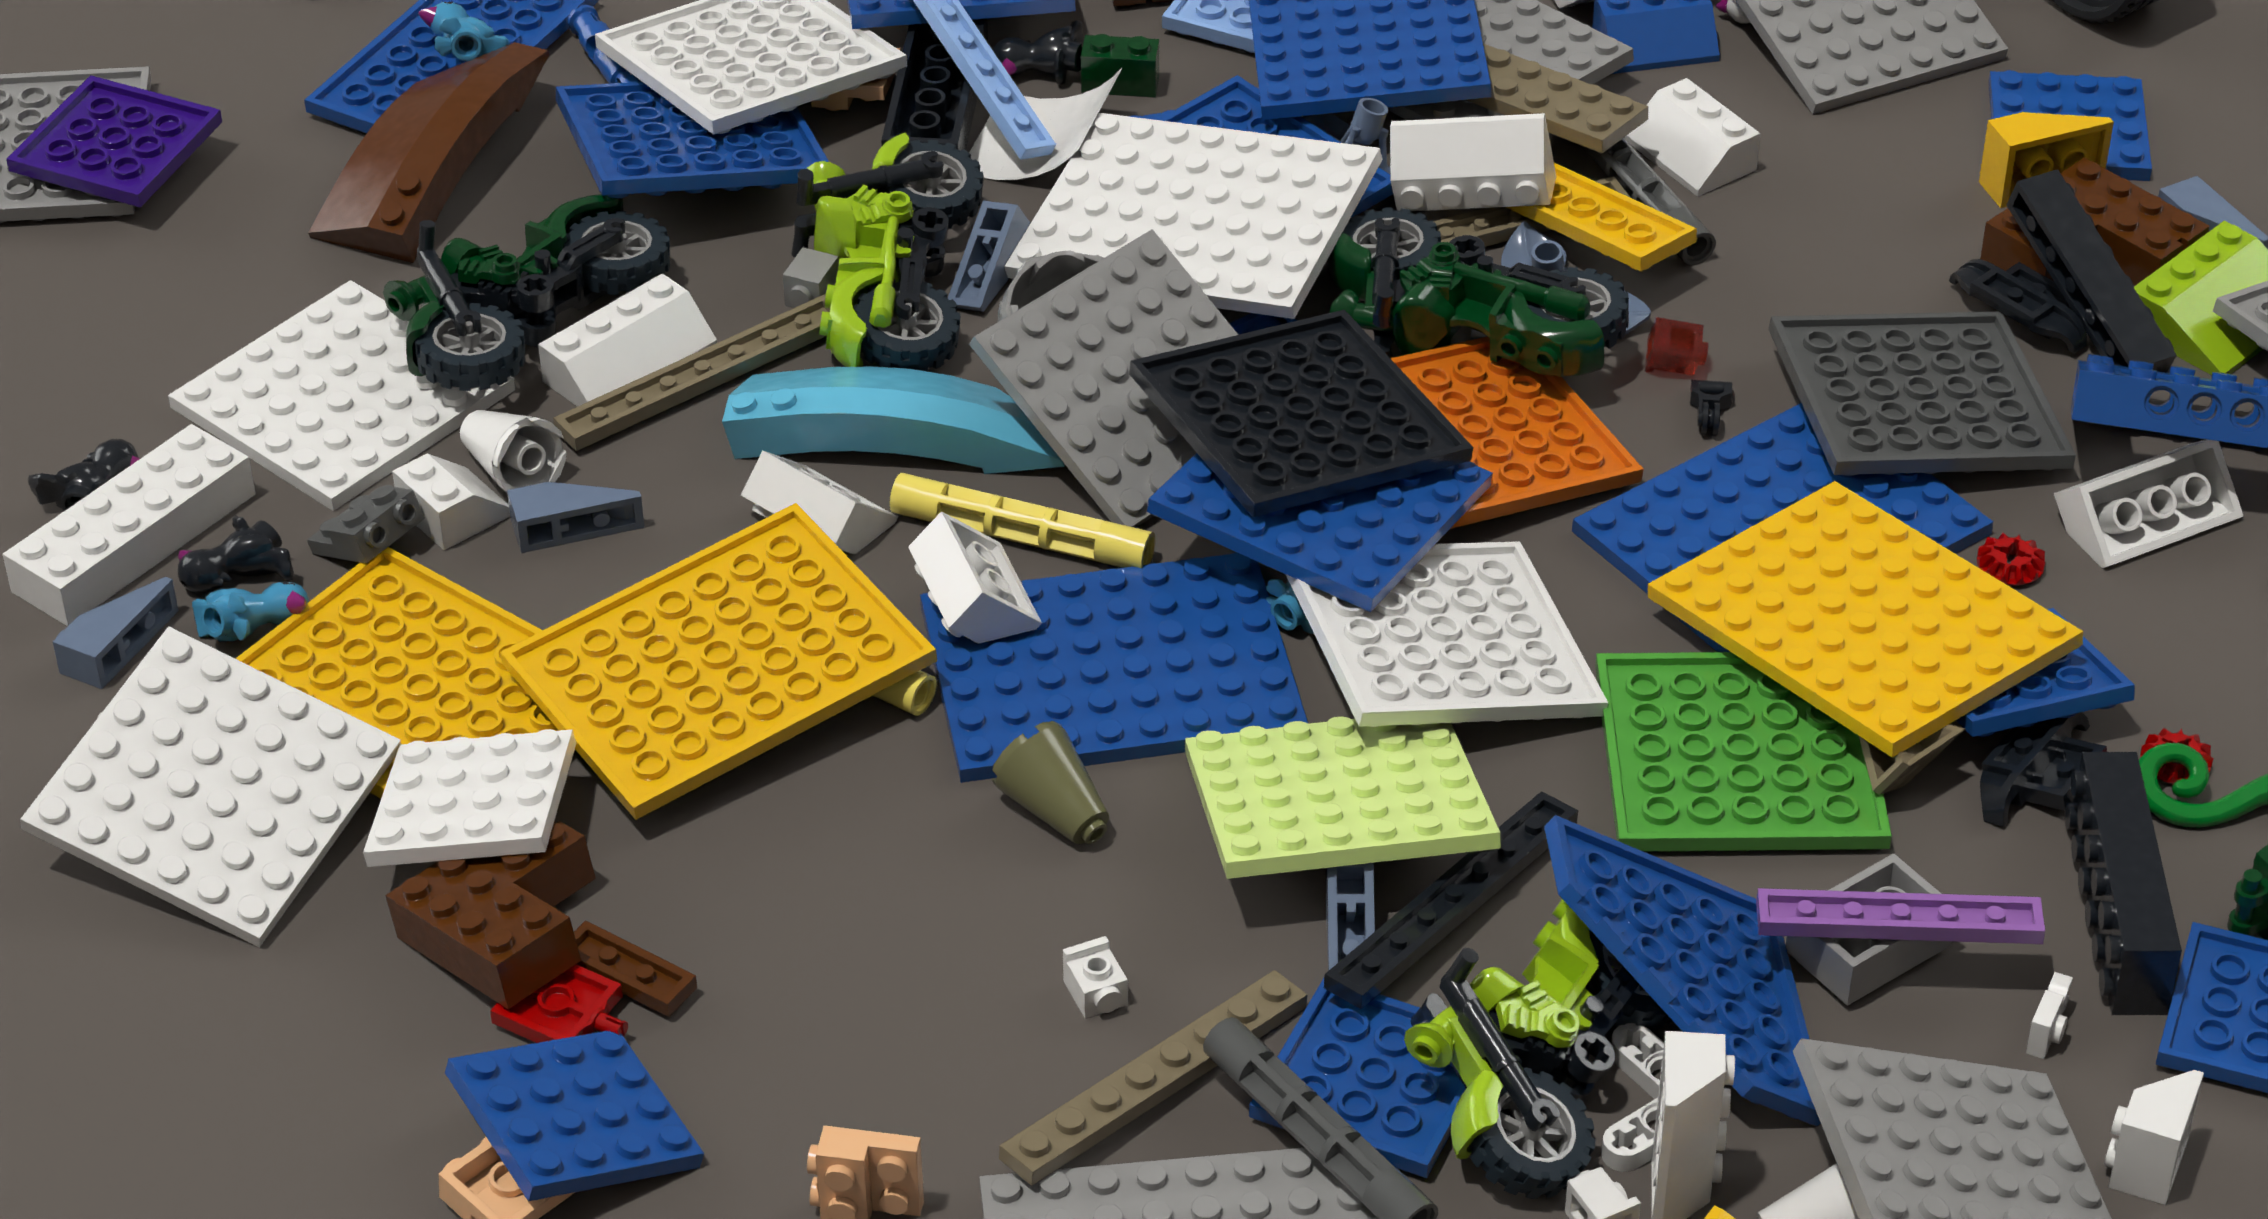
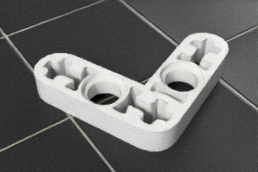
(1624, 1131)

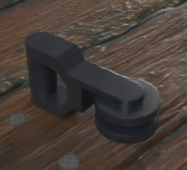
(1710, 399)

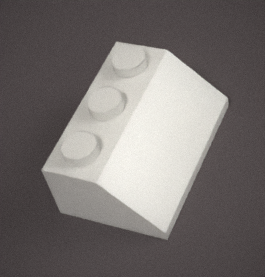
(1696, 138)
(839, 512)
(972, 582)

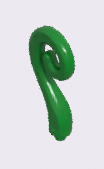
(2195, 815)

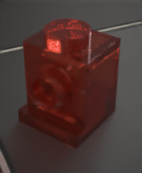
(1675, 347)

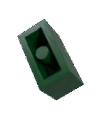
(1106, 55)

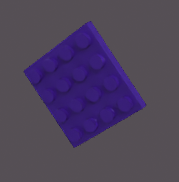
(114, 141)

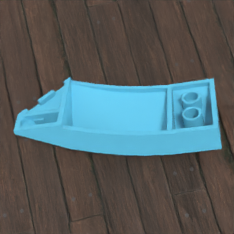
(884, 413)

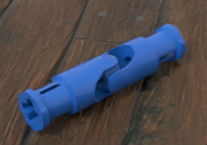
(585, 24)

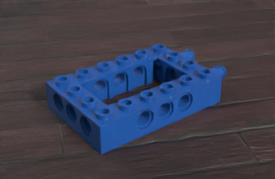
(2122, 396)

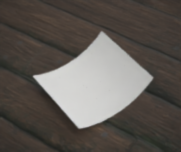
(1064, 119)

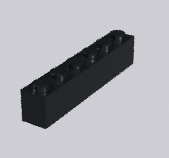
(2088, 272)

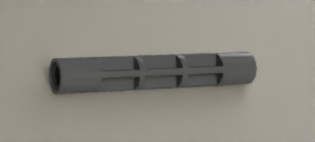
(1648, 188)
(1315, 1124)

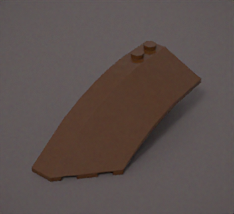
(422, 150)

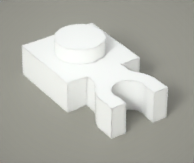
(2048, 1020)

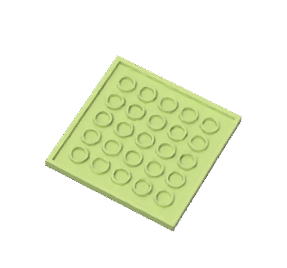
(1337, 795)

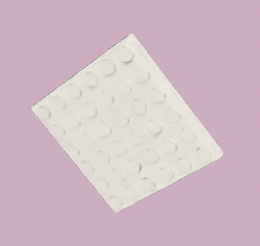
(749, 57)
(329, 398)
(1455, 644)
(211, 786)

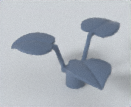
(1364, 128)
(1543, 252)

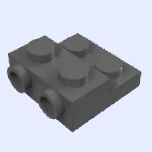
(368, 525)

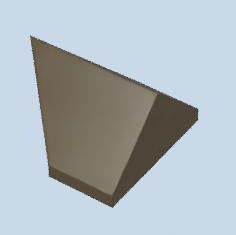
(1896, 772)

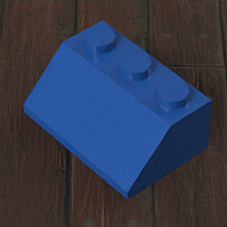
(1660, 31)

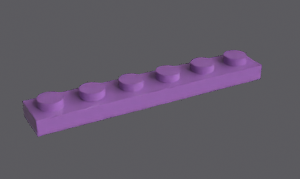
(1900, 916)

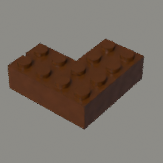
(2130, 220)
(497, 915)

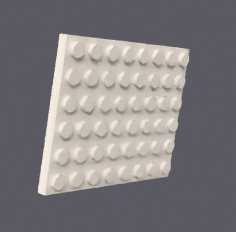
(1233, 206)

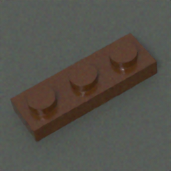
(637, 970)

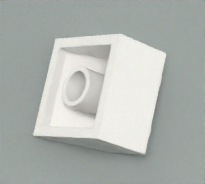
(451, 499)
(2153, 1136)

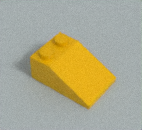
(2036, 144)

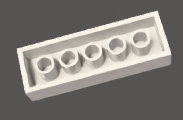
(129, 524)

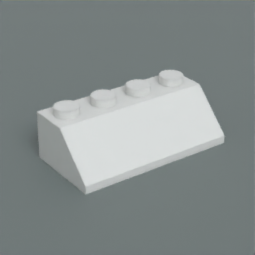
(1471, 162)
(624, 341)
(2150, 503)
(1689, 1122)

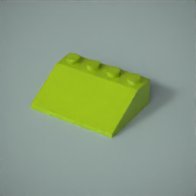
(2186, 290)

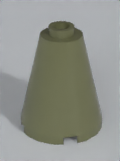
(1052, 783)

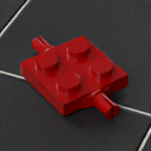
(564, 1008)

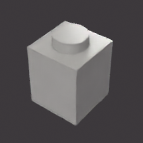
(809, 276)

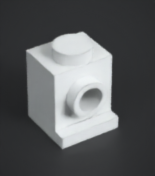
(1094, 977)
(1598, 1197)

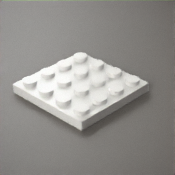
(470, 798)

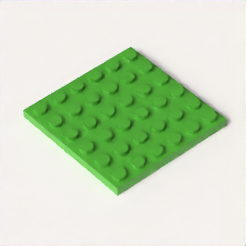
(1729, 760)

